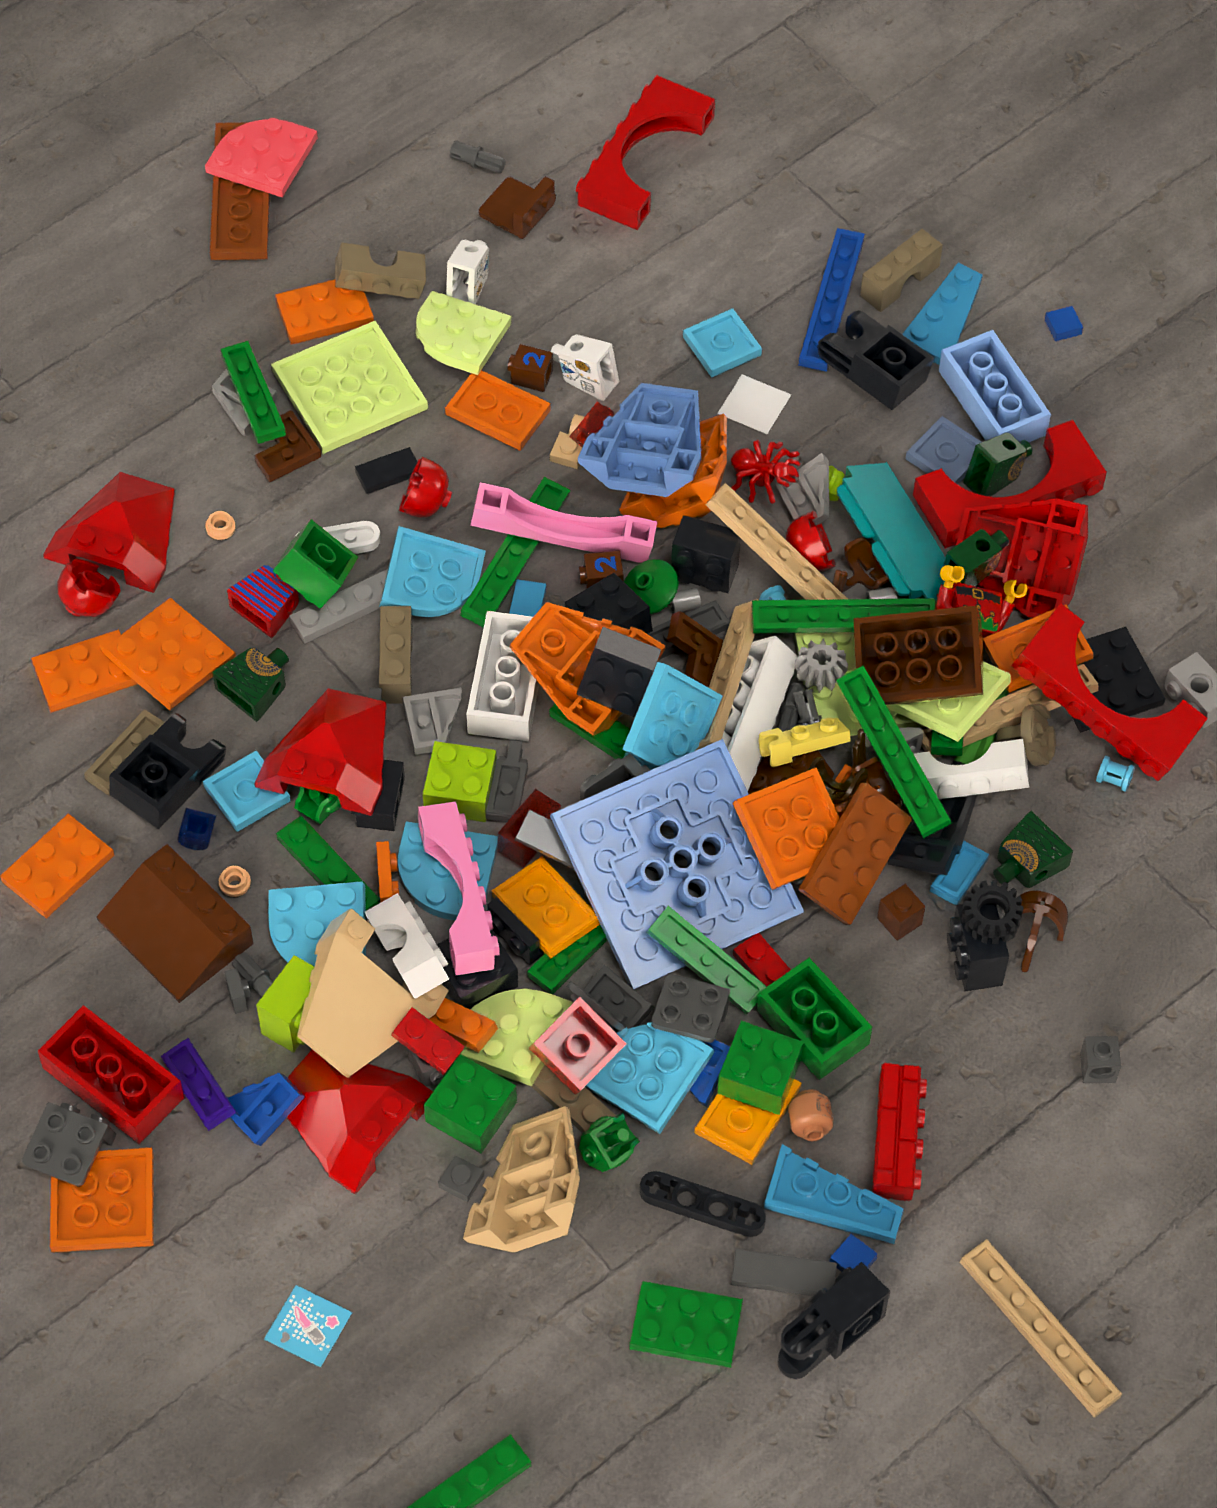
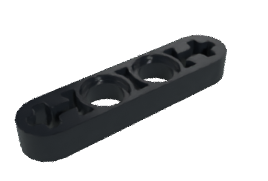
(704, 1198)

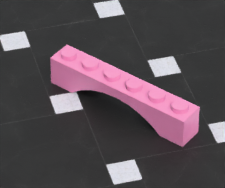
(509, 513)
(469, 936)

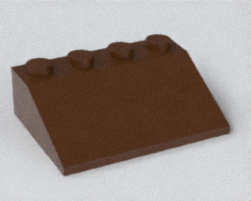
(922, 654)
(175, 923)

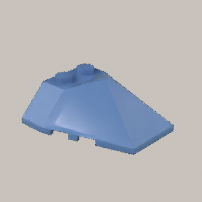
(648, 443)

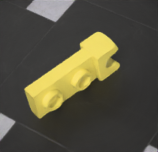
(801, 740)

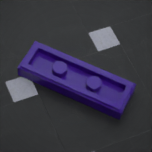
(198, 1084)

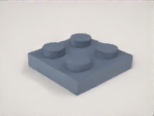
(945, 448)

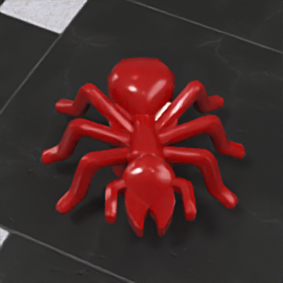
(763, 471)

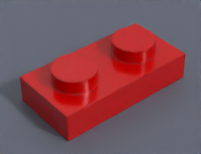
(760, 959)
(427, 1041)

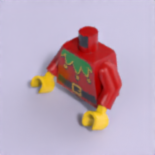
(991, 606)

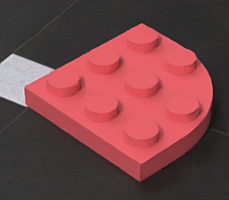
(263, 154)

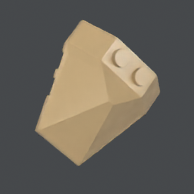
(532, 1187)

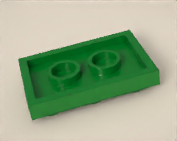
(686, 1324)

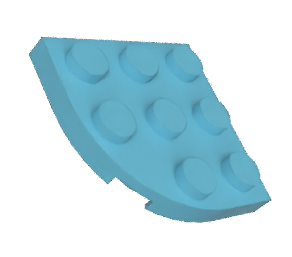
(430, 573)
(671, 717)
(430, 881)
(303, 914)
(651, 1074)

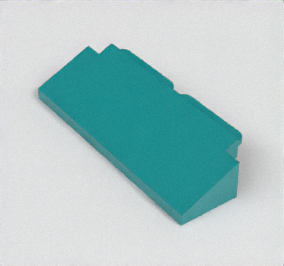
(900, 535)

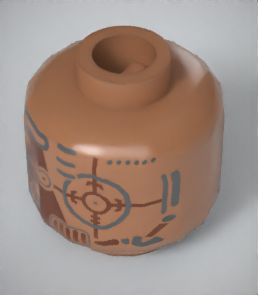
(810, 1115)

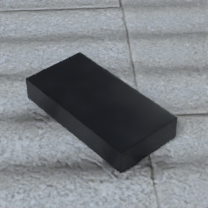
(386, 470)

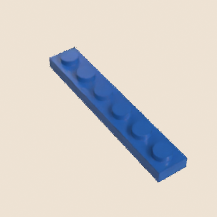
(832, 295)

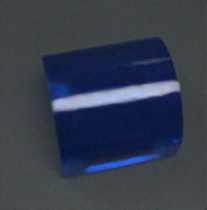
(196, 829)

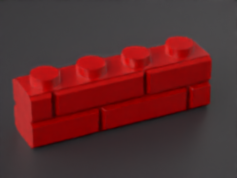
(897, 1132)

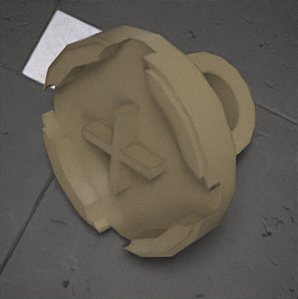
(1036, 734)

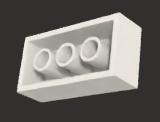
(502, 687)

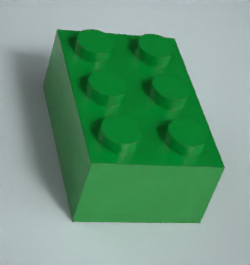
(816, 1012)

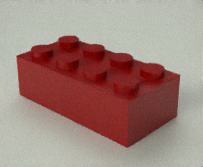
(111, 1074)

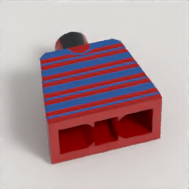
(264, 600)

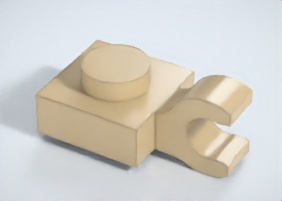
(565, 449)

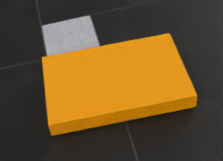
(547, 906)
(740, 1126)

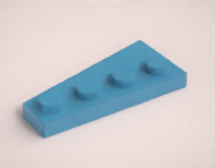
(946, 312)
(816, 1195)

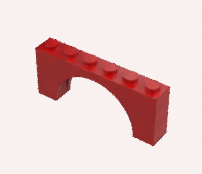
(660, 109)
(1072, 475)
(1052, 667)

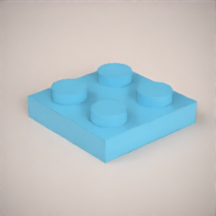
(722, 342)
(238, 797)

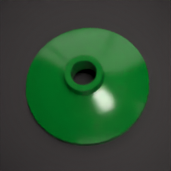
(661, 583)

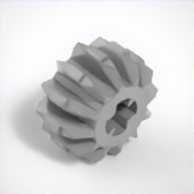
(820, 665)

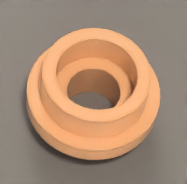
(218, 519)
(231, 874)

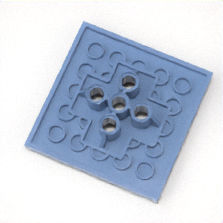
(619, 836)

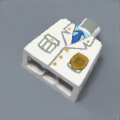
(469, 261)
(588, 365)

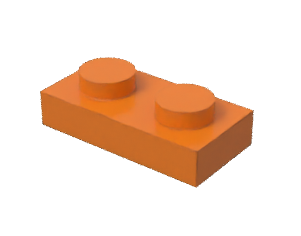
(386, 865)
(464, 1025)

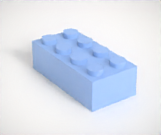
(993, 389)

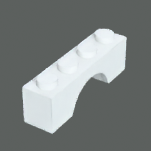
(999, 769)
(420, 959)

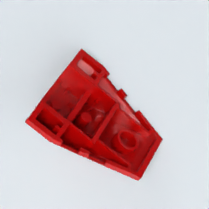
(122, 529)
(1042, 550)
(333, 751)
(352, 1117)

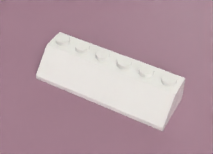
(757, 702)

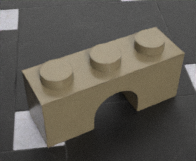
(914, 257)
(359, 272)
(395, 653)

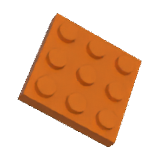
(169, 653)
(788, 825)
(110, 1207)

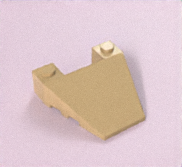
(353, 1000)

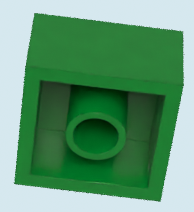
(315, 564)
(760, 1067)
(470, 1103)

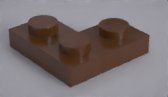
(290, 451)
(699, 644)

